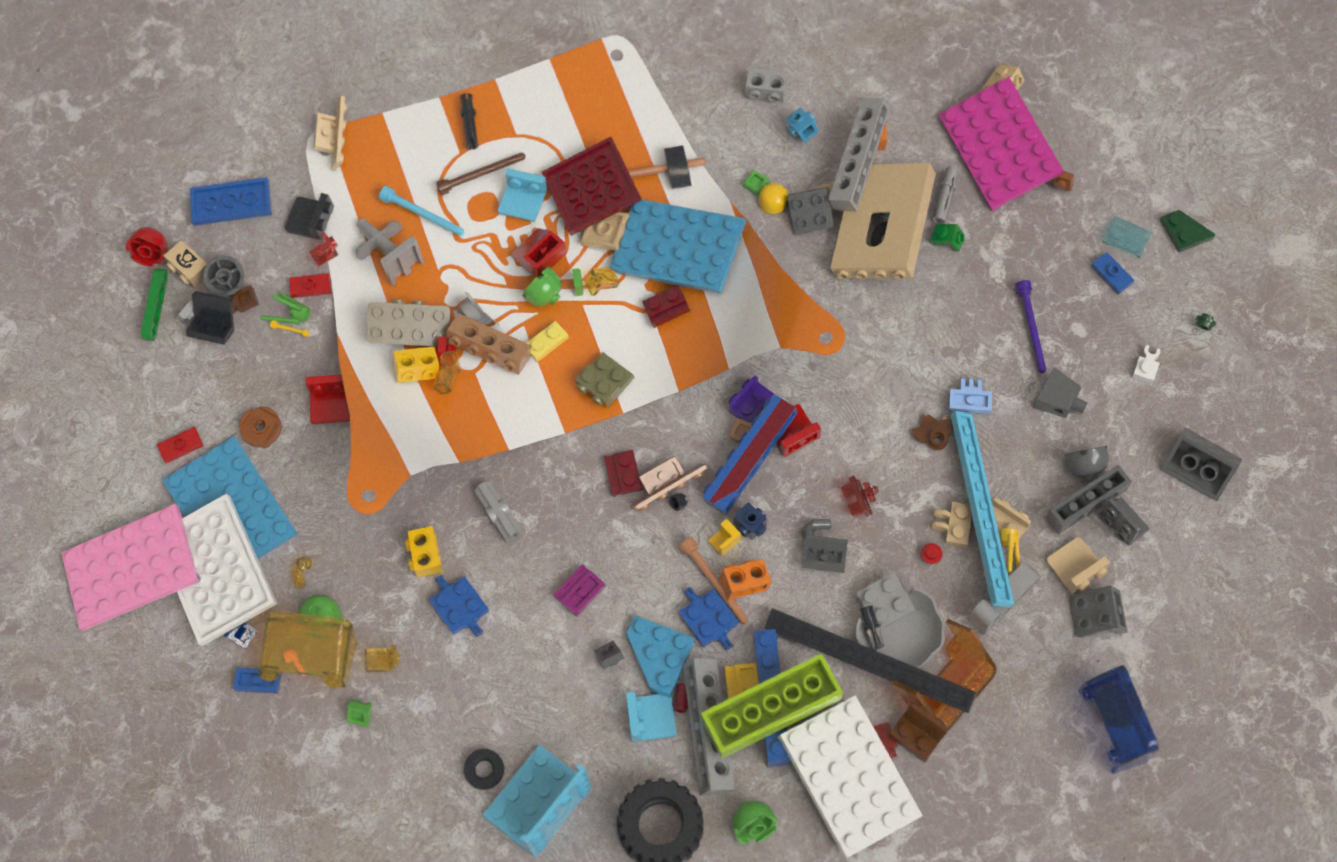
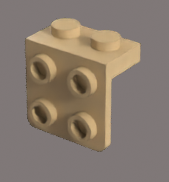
(1077, 565)

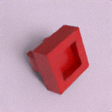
(442, 347)

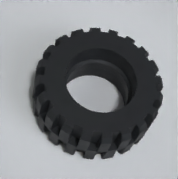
(653, 794)

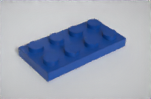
(230, 201)

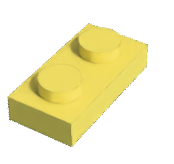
(547, 341)

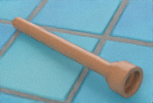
(663, 168)
(690, 548)

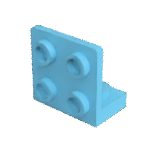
(523, 195)
(650, 717)

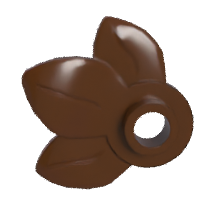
(932, 429)

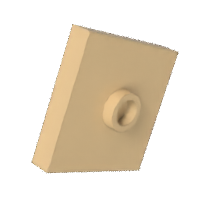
(606, 233)

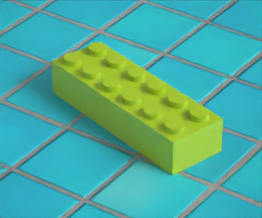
(771, 706)

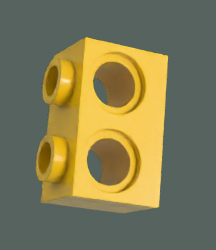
(415, 364)
(428, 550)

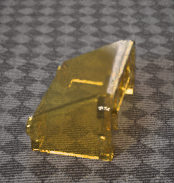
(307, 647)

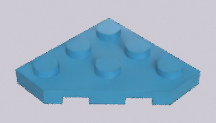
(659, 653)

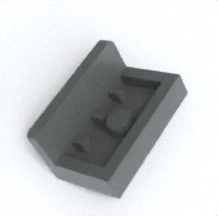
(824, 553)

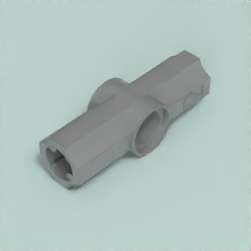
(498, 511)

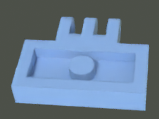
(970, 398)

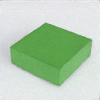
(755, 182)
(578, 282)

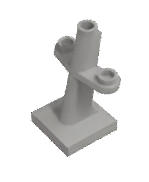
(396, 259)

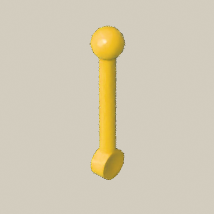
(274, 325)

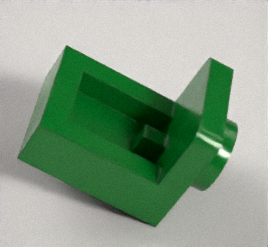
(948, 235)

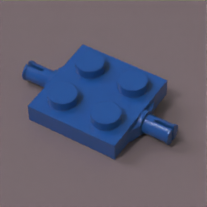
(459, 605)
(708, 618)

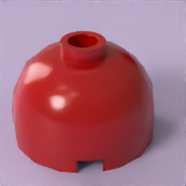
(147, 246)

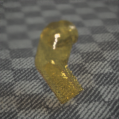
(298, 570)

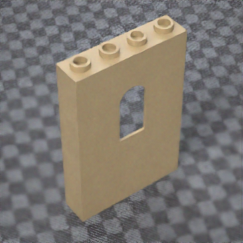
(892, 189)

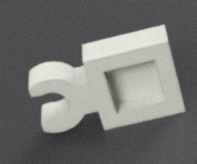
(1147, 366)

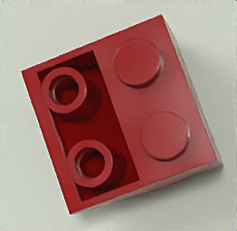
(540, 251)

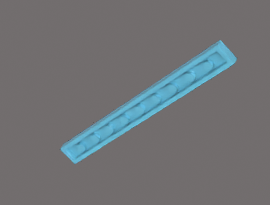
(982, 510)

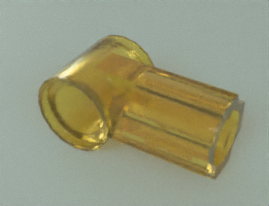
(447, 372)

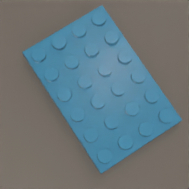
(678, 245)
(231, 472)

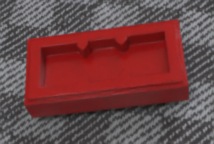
(310, 285)
(180, 445)

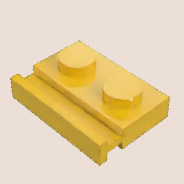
(740, 678)

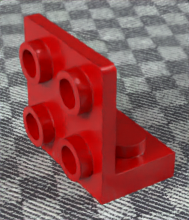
(327, 399)
(799, 433)

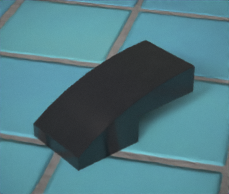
(677, 167)

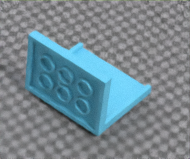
(538, 800)

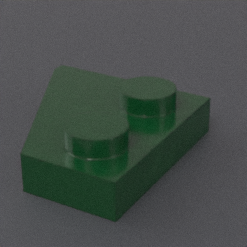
(1185, 231)

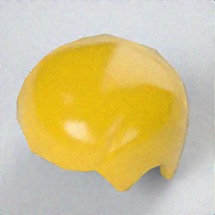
(773, 198)

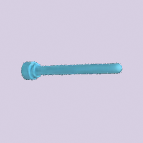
(388, 195)

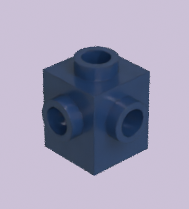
(750, 521)

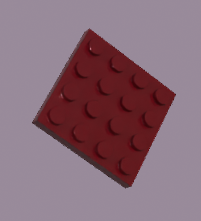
(591, 186)

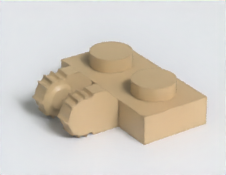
(958, 526)

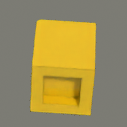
(725, 538)

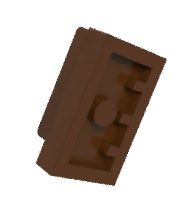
(918, 731)

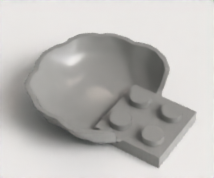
(908, 621)

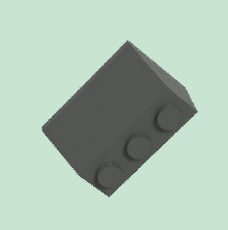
(1201, 464)

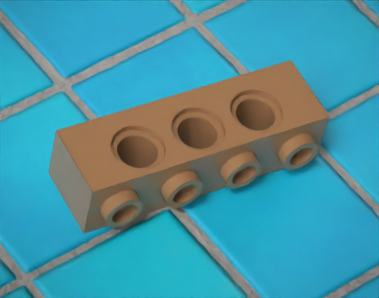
(488, 344)

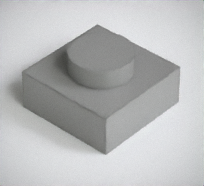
(187, 312)

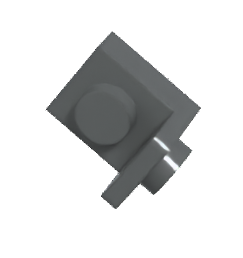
(609, 654)

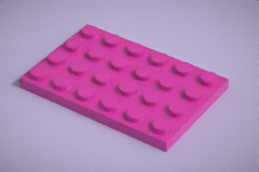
(1001, 143)

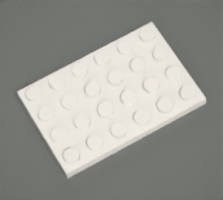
(228, 572)
(850, 776)

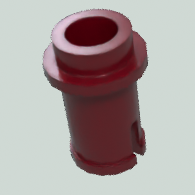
(680, 704)

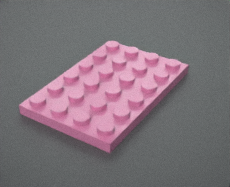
(129, 567)

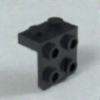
(310, 216)
(212, 318)

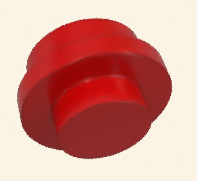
(931, 553)

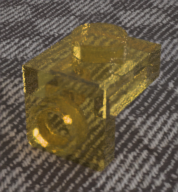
(601, 279)
(381, 659)

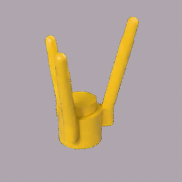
(1010, 539)

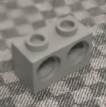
(766, 81)

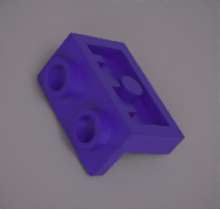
(749, 400)

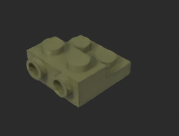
(604, 380)

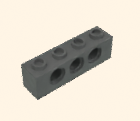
(1088, 499)

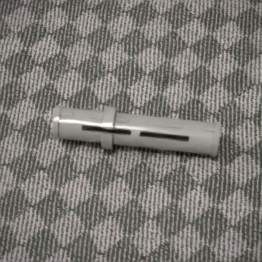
(947, 188)

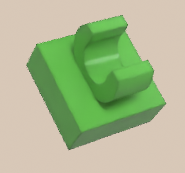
(359, 713)

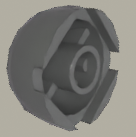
(223, 275)
(1088, 462)

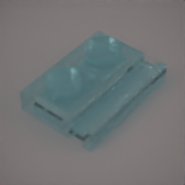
(1127, 237)

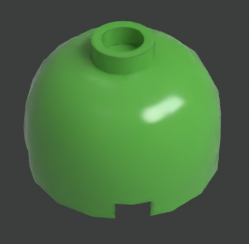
(544, 289)
(320, 606)
(753, 821)

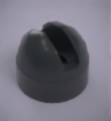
(678, 501)

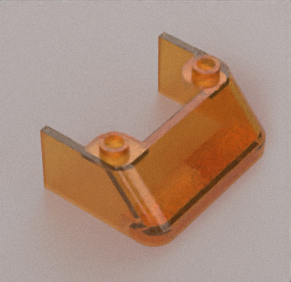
(968, 667)

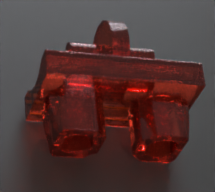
(855, 488)

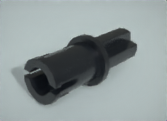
(872, 627)

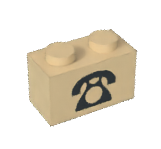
(186, 264)

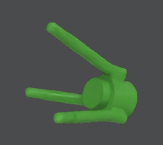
(298, 311)

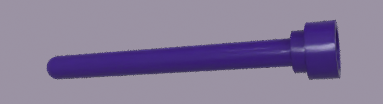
(1024, 290)

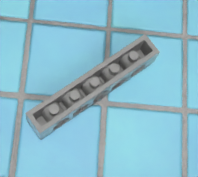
(858, 154)
(706, 759)

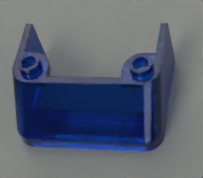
(1123, 718)

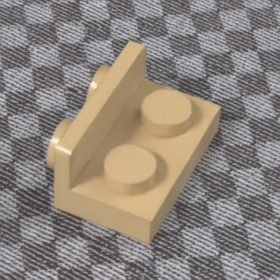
(1009, 518)

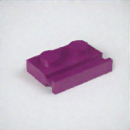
(579, 590)

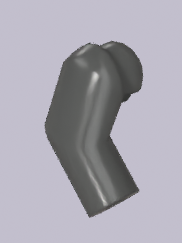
(816, 524)

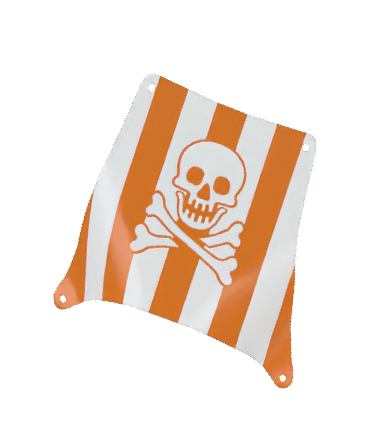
(548, 116)

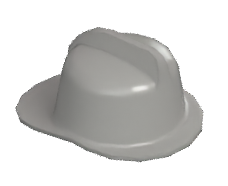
(471, 309)

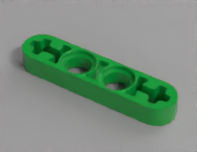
(154, 304)

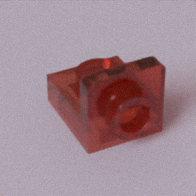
(325, 251)

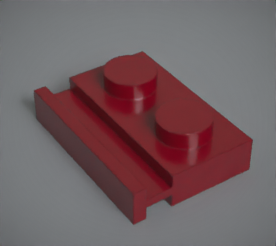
(666, 306)
(623, 473)

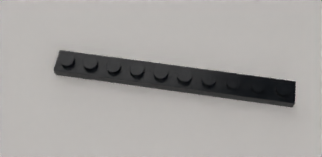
(871, 660)

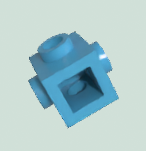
(802, 125)

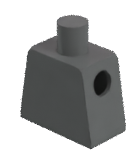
(1060, 395)

